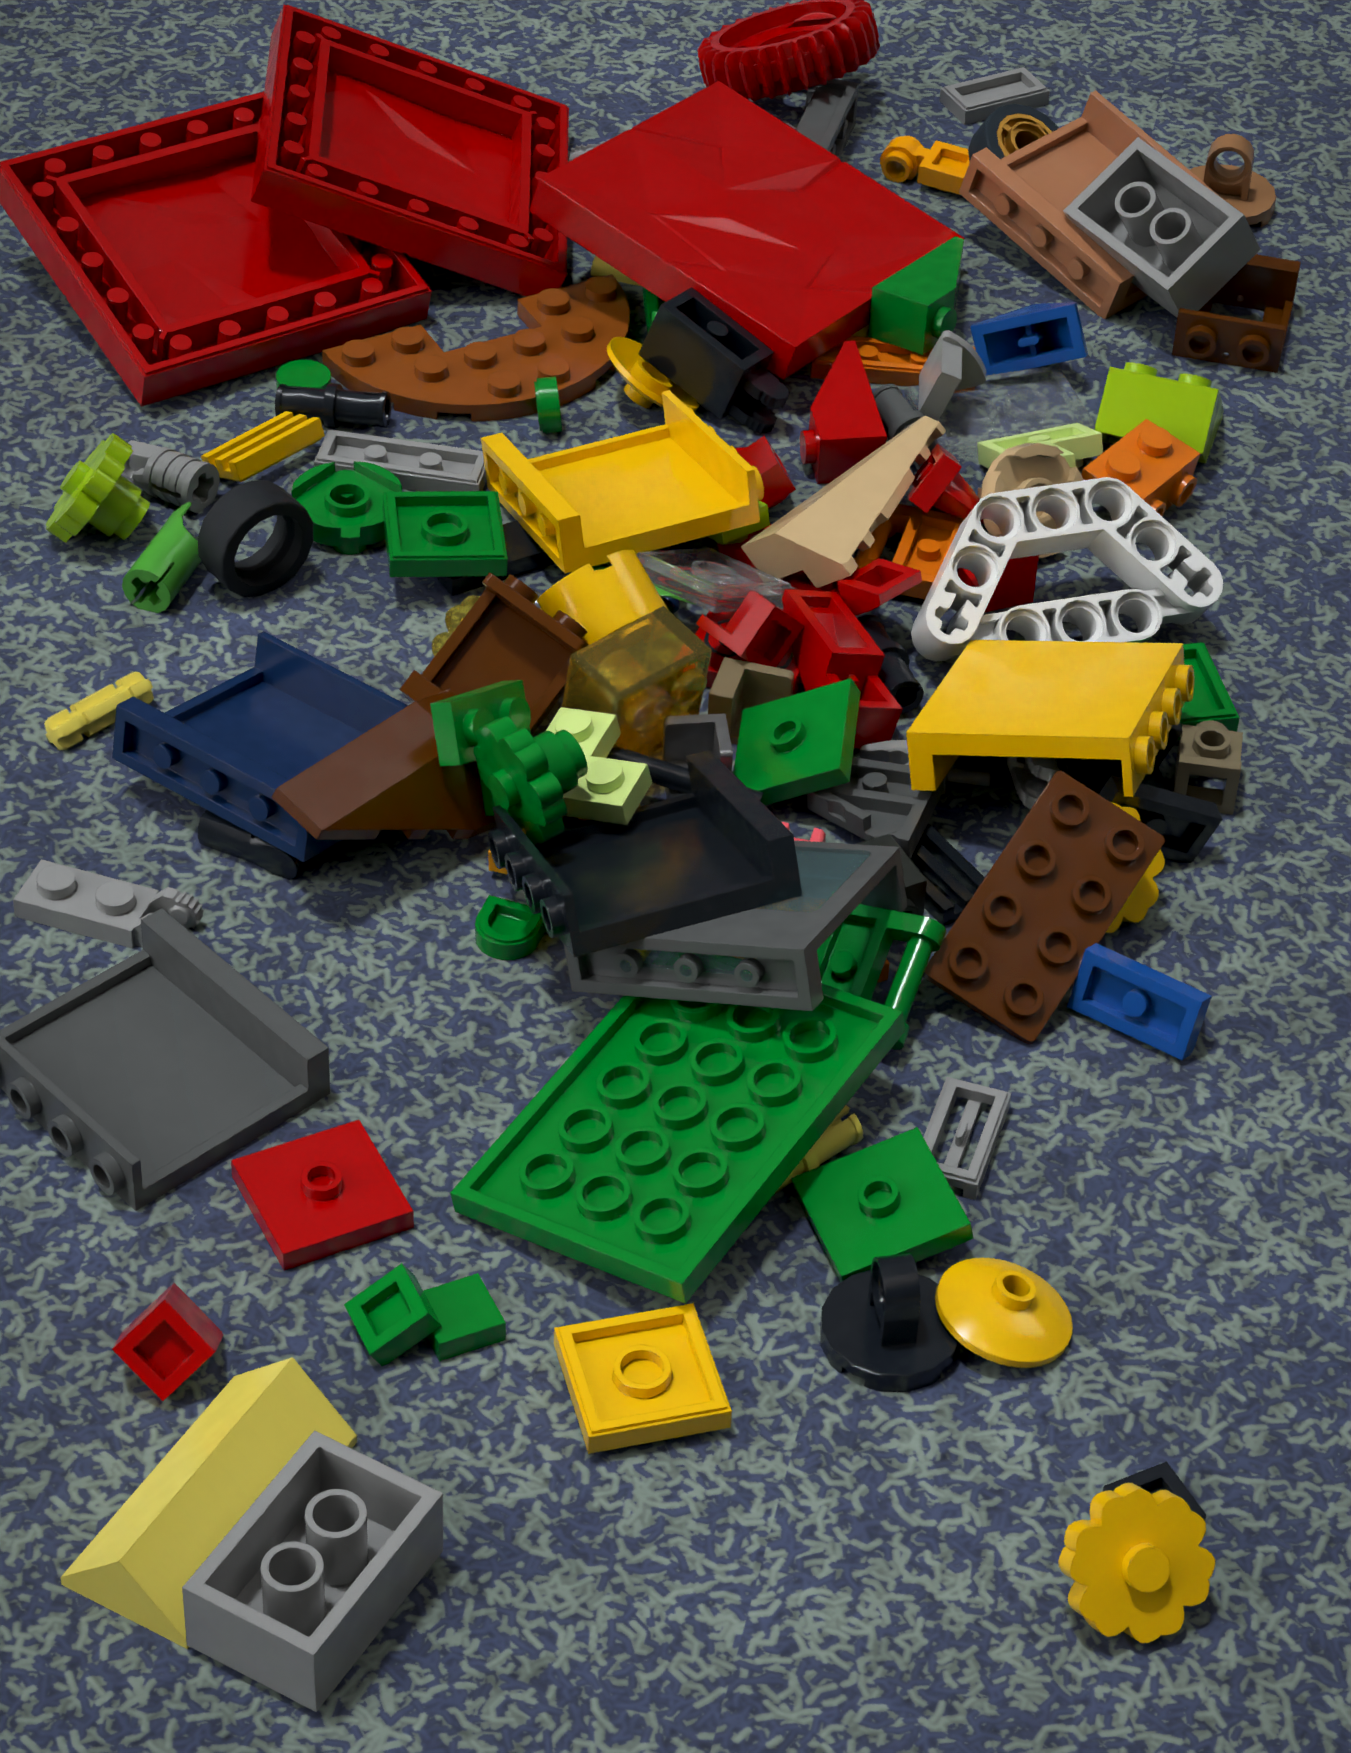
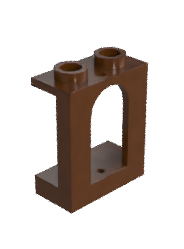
(1260, 284)

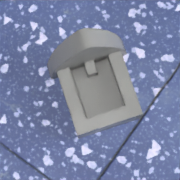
(948, 368)

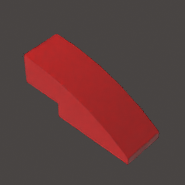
(839, 648)

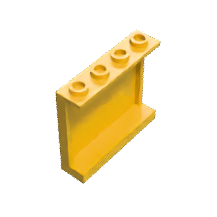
(626, 489)
(1052, 704)

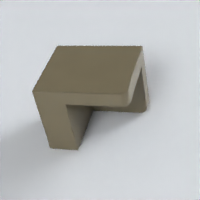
(745, 685)

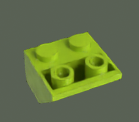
(1182, 407)

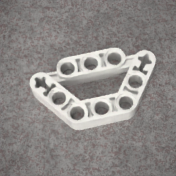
(1150, 602)

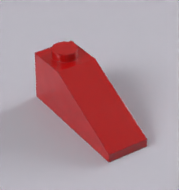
(842, 419)

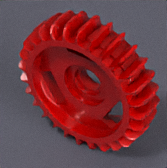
(790, 47)

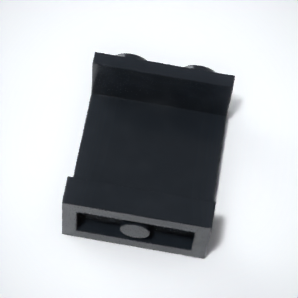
(1179, 818)

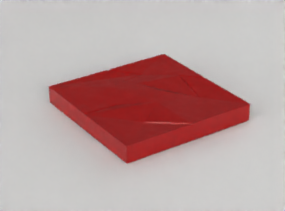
(409, 153)
(744, 217)
(181, 268)

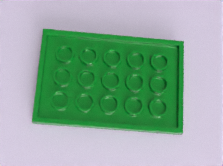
(674, 1131)

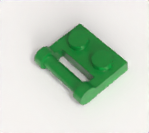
(859, 947)

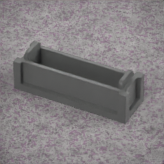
(830, 114)

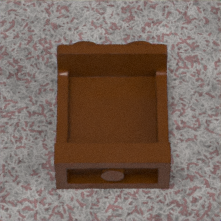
(504, 641)

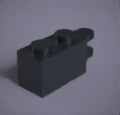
(714, 361)

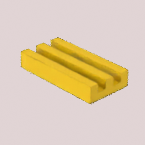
(264, 446)

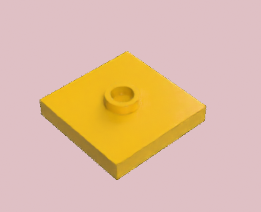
(641, 1378)

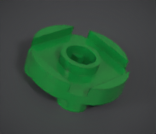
(346, 504)

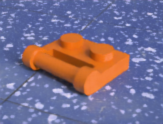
(922, 546)

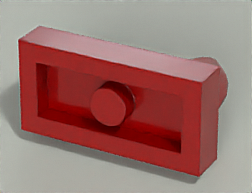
(942, 486)

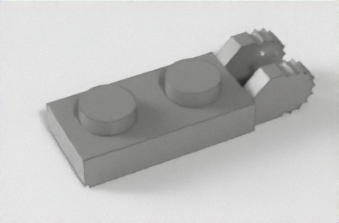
(98, 904)

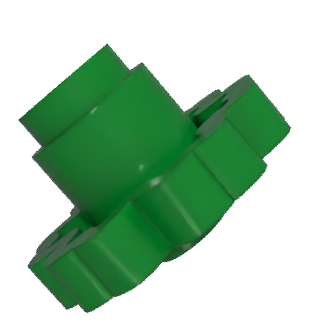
(529, 774)

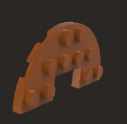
(494, 376)

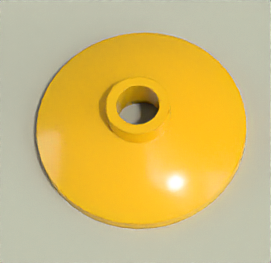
(643, 380)
(1003, 1312)

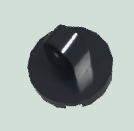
(887, 1327)

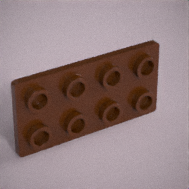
(1043, 907)

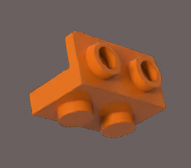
(1151, 465)

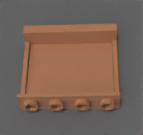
(1036, 183)

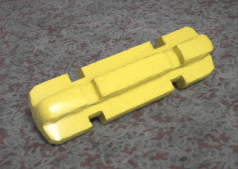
(95, 711)

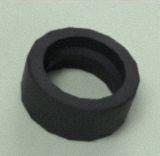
(230, 522)

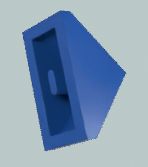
(1030, 337)

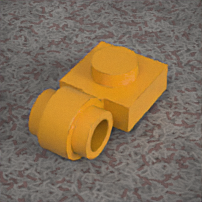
(936, 167)

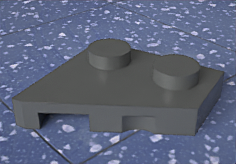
(878, 803)

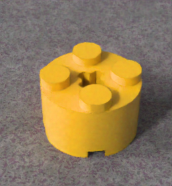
(604, 597)

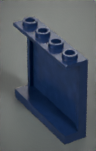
(251, 737)

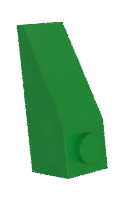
(918, 300)

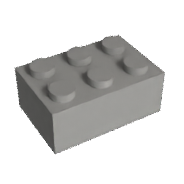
(1164, 228)
(313, 1570)

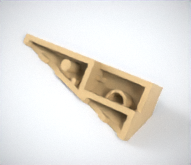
(843, 514)

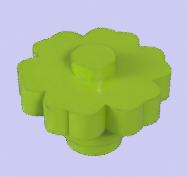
(99, 495)

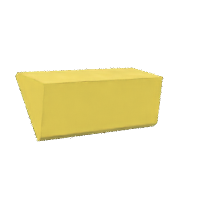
(201, 1494)

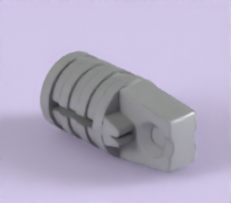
(172, 475)

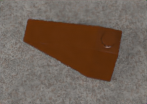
(388, 783)

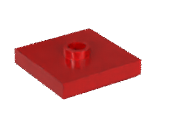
(322, 1194)

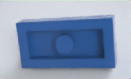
(1139, 1001)

